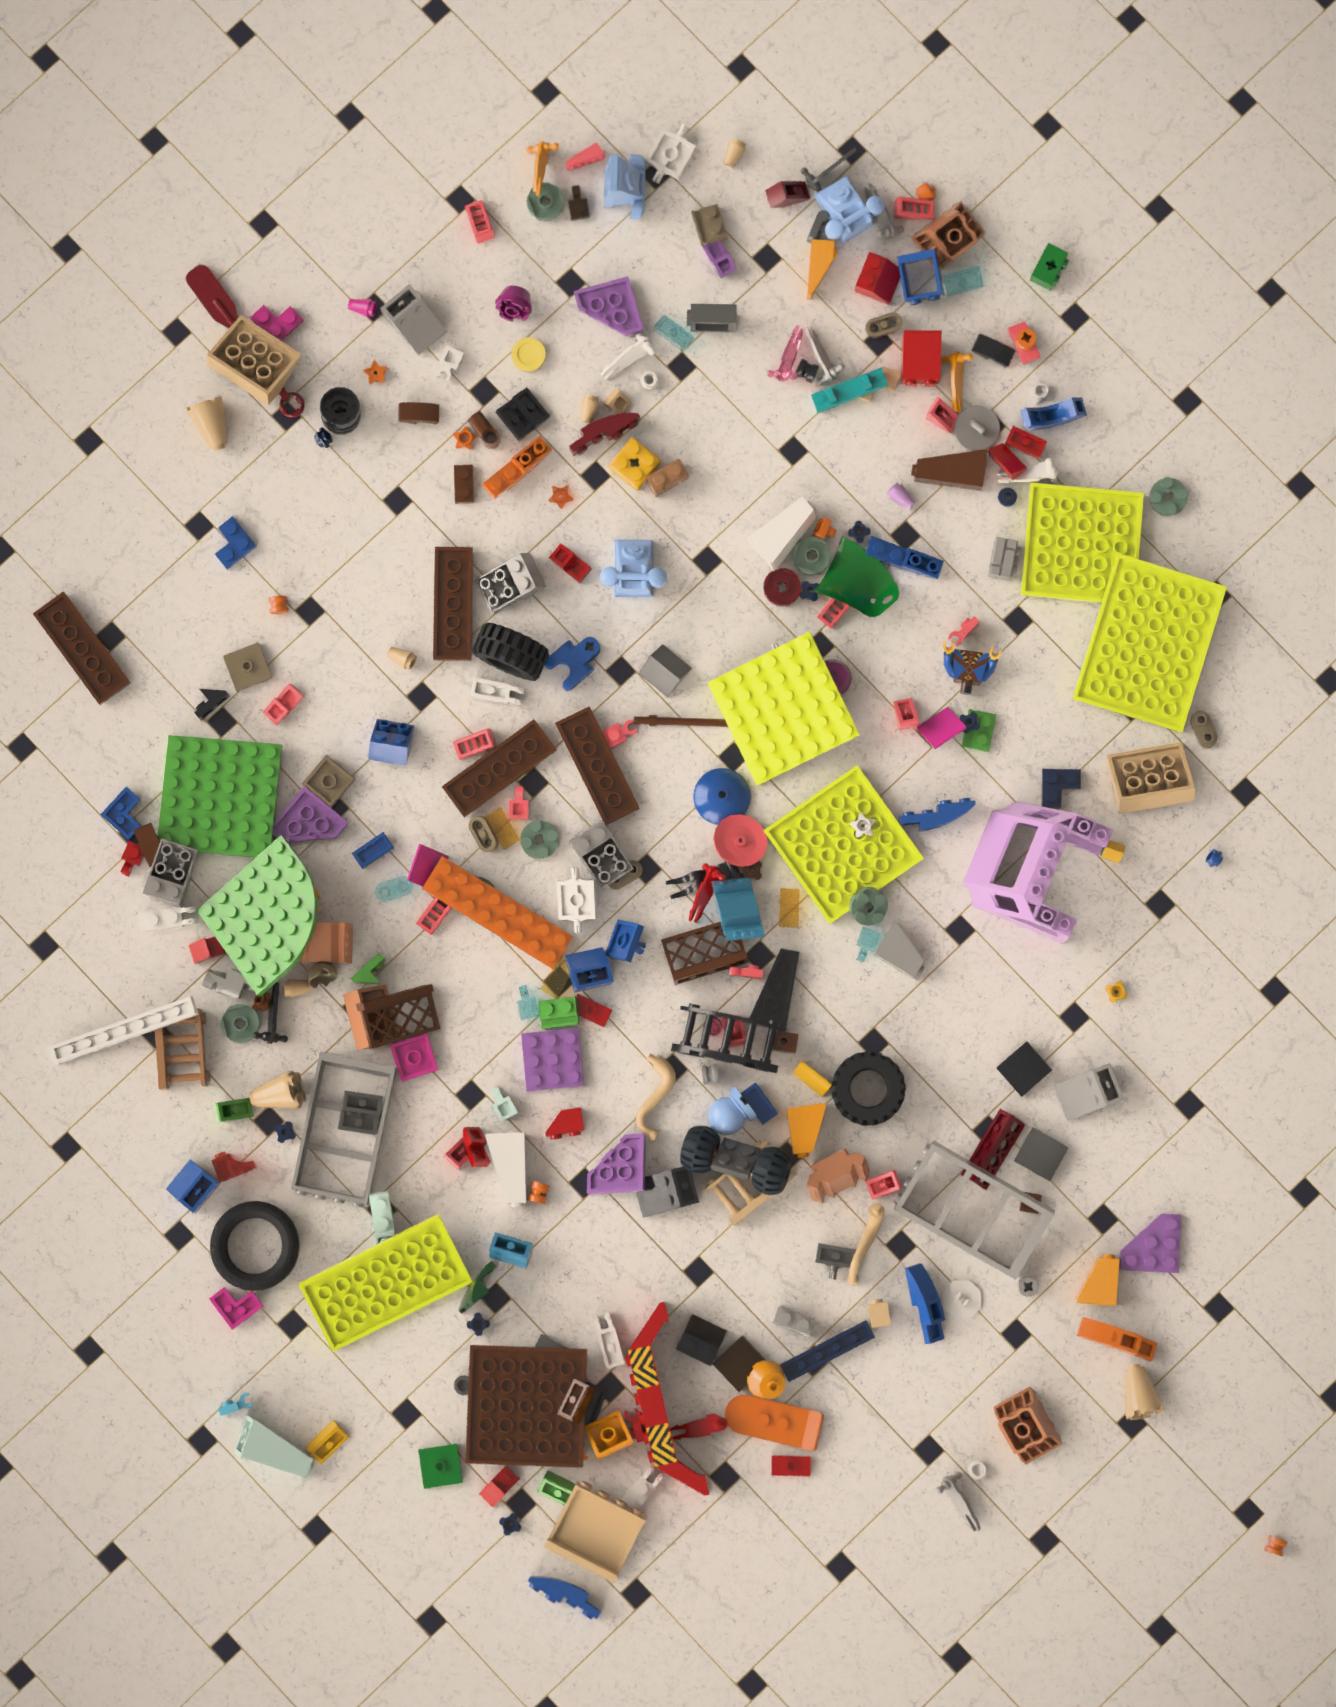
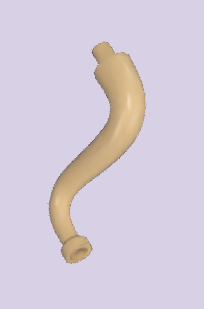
(668, 1075)
(876, 1215)

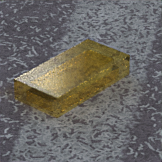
(502, 828)
(789, 908)
(556, 979)

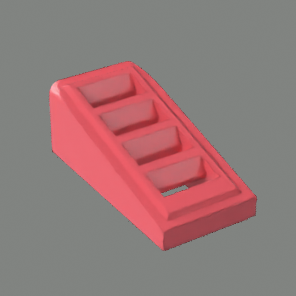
(588, 156)
(898, 213)
(484, 232)
(824, 619)
(490, 738)
(424, 925)

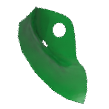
(857, 580)

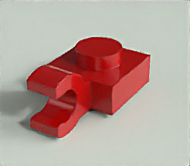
(133, 856)
(636, 1430)

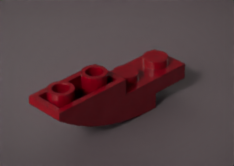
(610, 426)

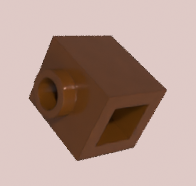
(785, 1042)

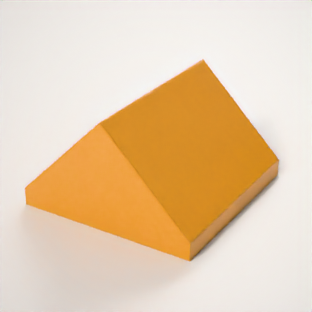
(608, 1434)

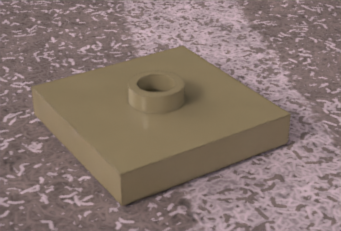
(247, 667)
(328, 781)

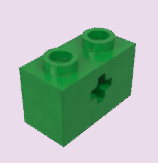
(1055, 257)

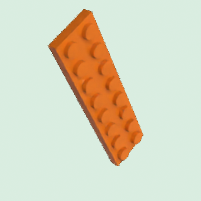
(497, 912)

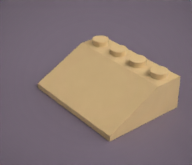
(253, 359)
(1151, 778)

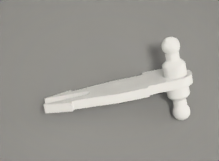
(629, 356)
(1034, 473)

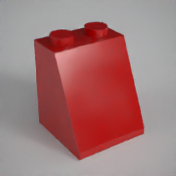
(921, 357)

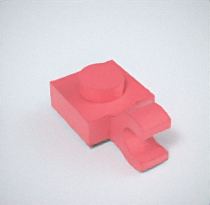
(967, 626)
(518, 808)

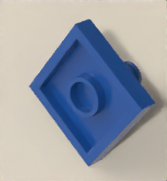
(625, 941)

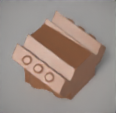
(950, 234)
(330, 944)
(836, 1174)
(1026, 1426)

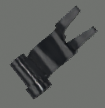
(730, 872)

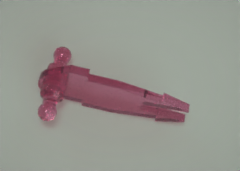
(785, 369)

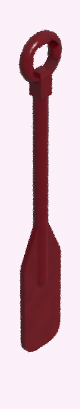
(224, 312)

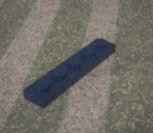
(827, 1351)

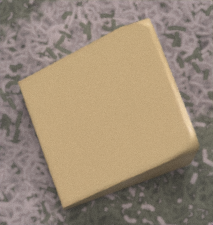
(617, 402)

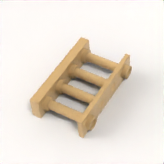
(751, 1201)

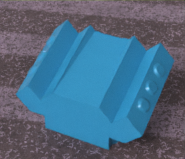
(737, 909)

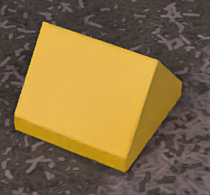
(1113, 851)

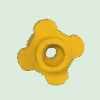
(1121, 992)

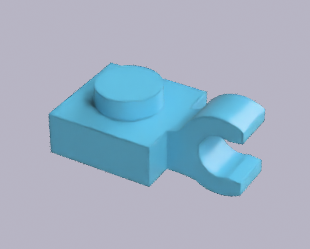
(230, 1406)

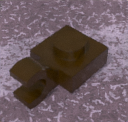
(578, 207)

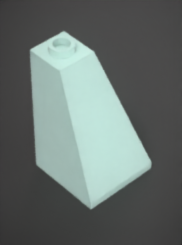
(267, 1448)

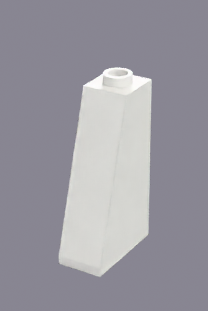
(783, 532)
(510, 1164)

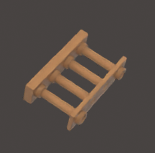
(164, 1060)

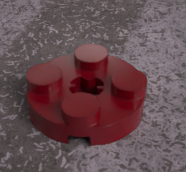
(772, 592)

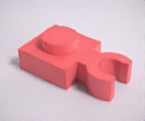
(616, 735)
(750, 972)

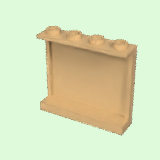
(596, 1531)

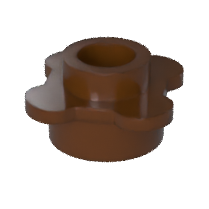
(756, 874)
(262, 1002)

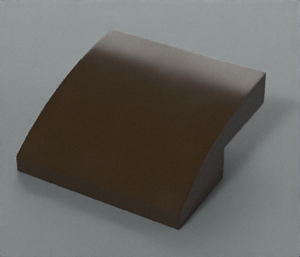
(738, 1362)

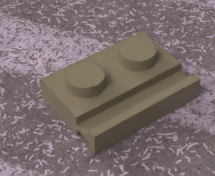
(709, 224)

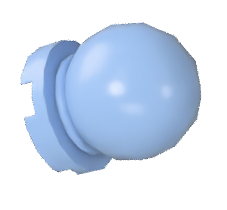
(729, 1113)

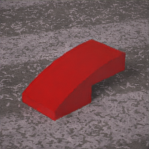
(570, 563)
(474, 1145)

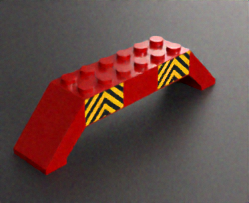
(652, 1405)

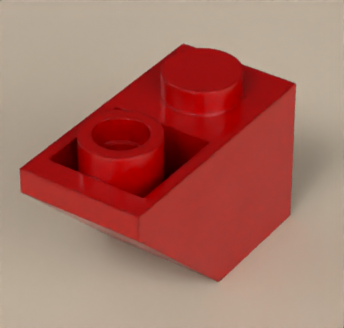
(567, 1122)

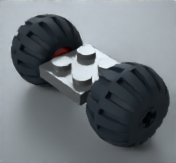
(703, 1153)

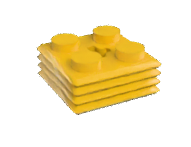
(635, 475)

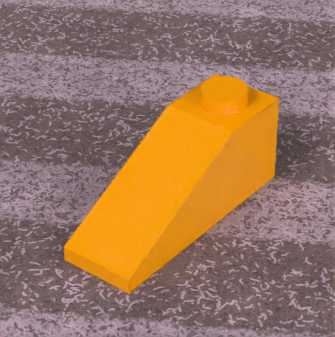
(820, 262)

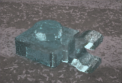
(867, 941)
(527, 1006)

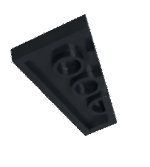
(777, 991)

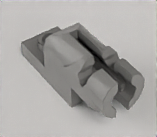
(229, 986)

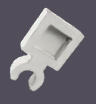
(450, 360)

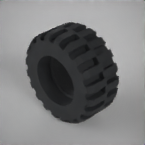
(510, 651)
(874, 1062)

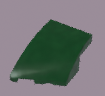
(477, 1288)

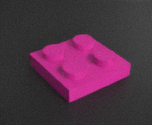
(414, 1057)

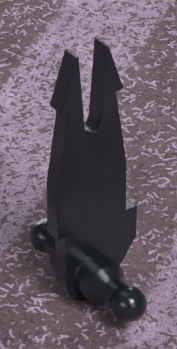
(271, 1035)

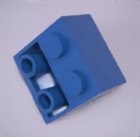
(391, 742)
(589, 969)
(192, 1186)

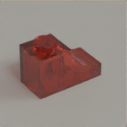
(228, 1168)

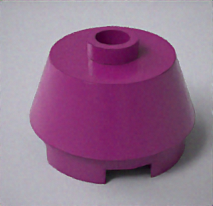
(514, 303)
(840, 673)

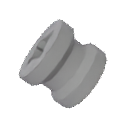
(710, 1074)
(1025, 1285)

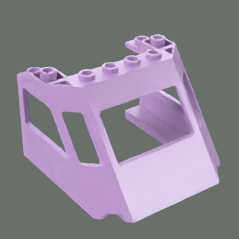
(1053, 832)

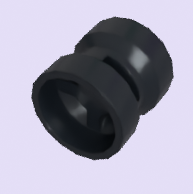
(807, 370)

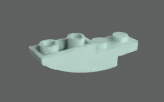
(382, 1216)

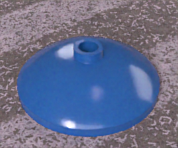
(707, 798)

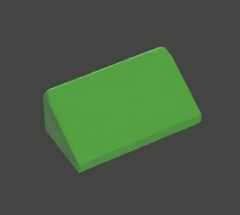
(556, 1487)

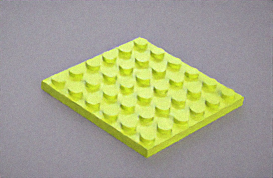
(1076, 539)
(783, 708)
(828, 855)

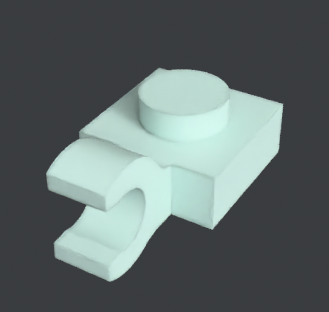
(503, 1107)

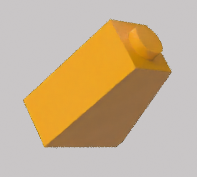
(804, 1127)
(1101, 1282)

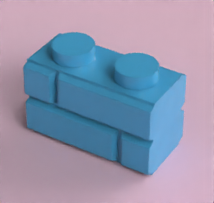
(510, 1250)

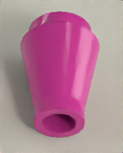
(363, 306)

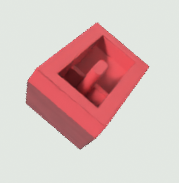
(942, 415)
(906, 714)
(738, 1034)
(457, 1154)
(883, 1184)

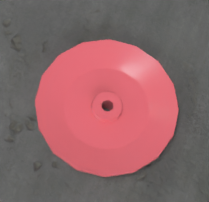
(740, 840)

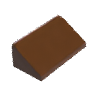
(576, 1401)

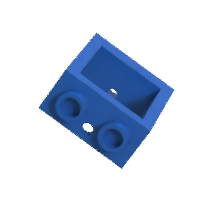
(918, 257)

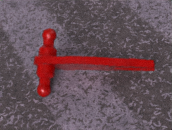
(705, 890)
(701, 1427)

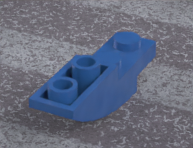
(903, 558)
(945, 813)
(926, 1298)
(558, 1589)

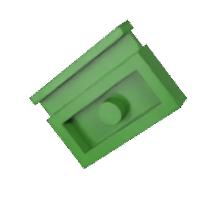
(981, 738)
(559, 1012)

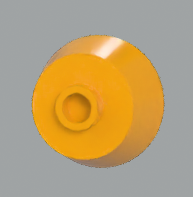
(766, 1380)

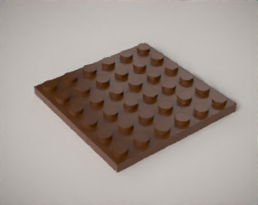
(516, 1406)

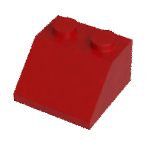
(878, 278)

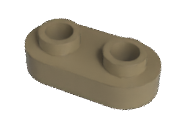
(883, 325)
(1203, 729)
(483, 834)
(629, 877)

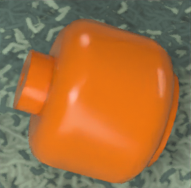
(926, 191)

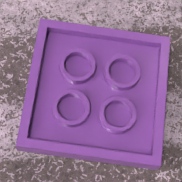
(552, 1059)

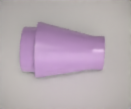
(900, 495)

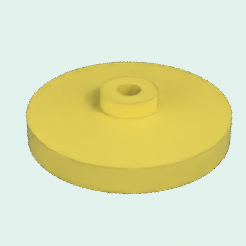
(528, 354)

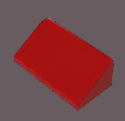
(1006, 460)

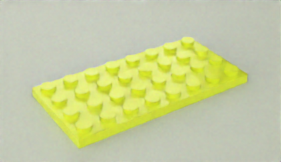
(385, 1282)

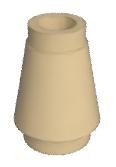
(734, 152)
(589, 406)
(404, 658)
(296, 987)

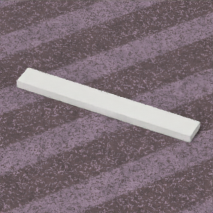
(124, 1030)

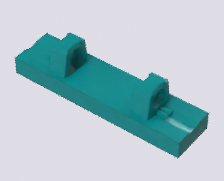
(849, 390)

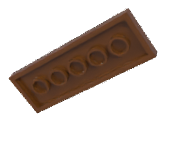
(453, 604)
(81, 648)
(597, 766)
(499, 768)

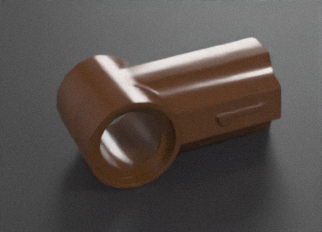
(484, 429)

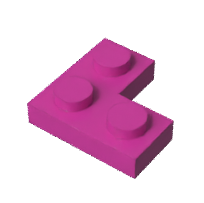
(280, 326)
(235, 1312)

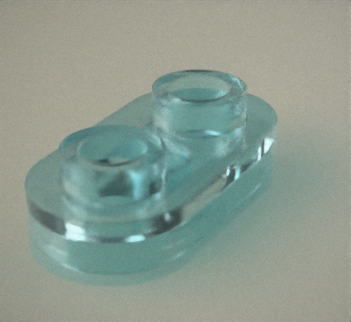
(393, 887)

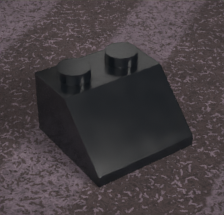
(701, 1340)

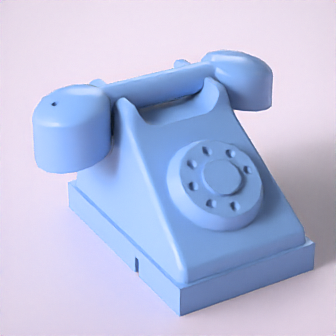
(625, 183)
(847, 211)
(633, 570)

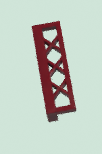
(991, 1145)

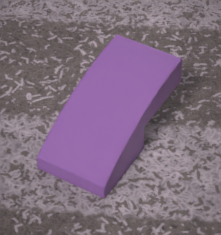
(719, 258)

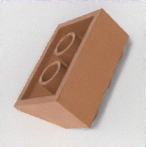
(355, 1018)

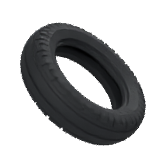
(225, 1226)

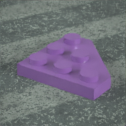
(611, 305)
(308, 819)
(621, 1168)
(1154, 1247)

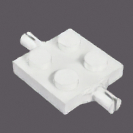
(670, 154)
(577, 899)

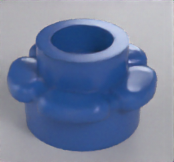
(1214, 858)

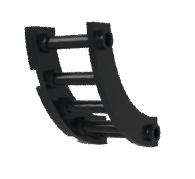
(723, 1053)

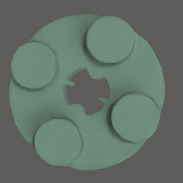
(543, 212)
(1169, 507)
(806, 546)
(529, 843)
(876, 913)
(246, 1014)

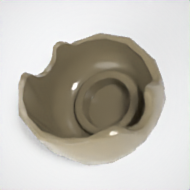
(322, 973)

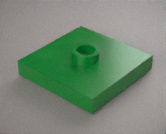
(440, 1466)

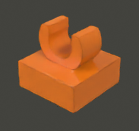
(823, 529)

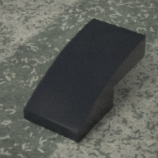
(993, 349)

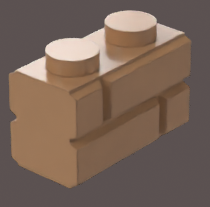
(667, 477)

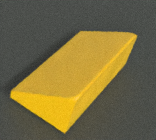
(812, 1078)
(327, 1442)

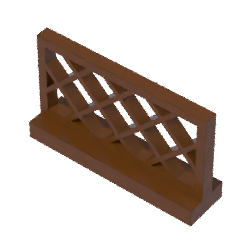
(707, 967)
(391, 1001)

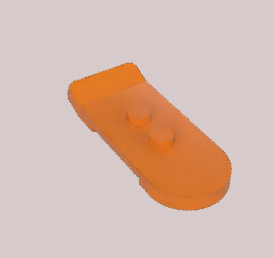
(774, 1421)

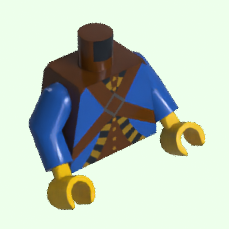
(969, 666)

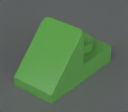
(365, 974)
(234, 1110)

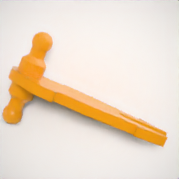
(540, 162)
(957, 360)

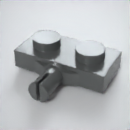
(834, 1257)

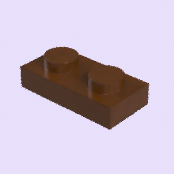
(463, 484)

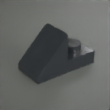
(215, 699)

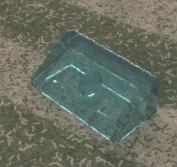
(962, 281)
(673, 333)

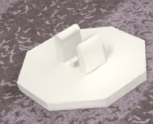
(961, 1299)

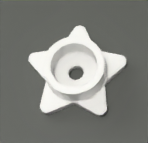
(1035, 391)
(862, 820)

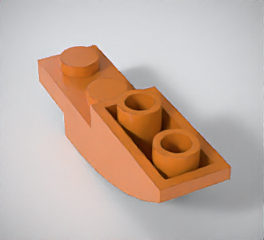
(517, 468)
(1117, 1338)

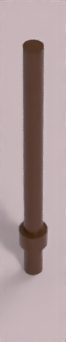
(653, 720)

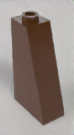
(952, 470)

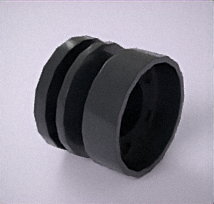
(338, 400)

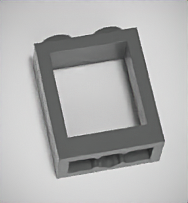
(712, 318)

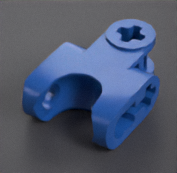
(576, 659)

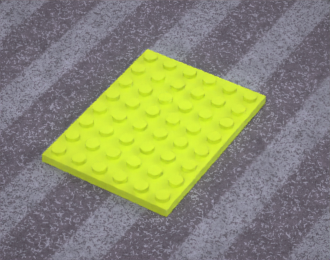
(1149, 642)

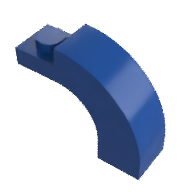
(1053, 415)

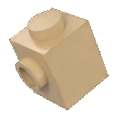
(879, 1313)

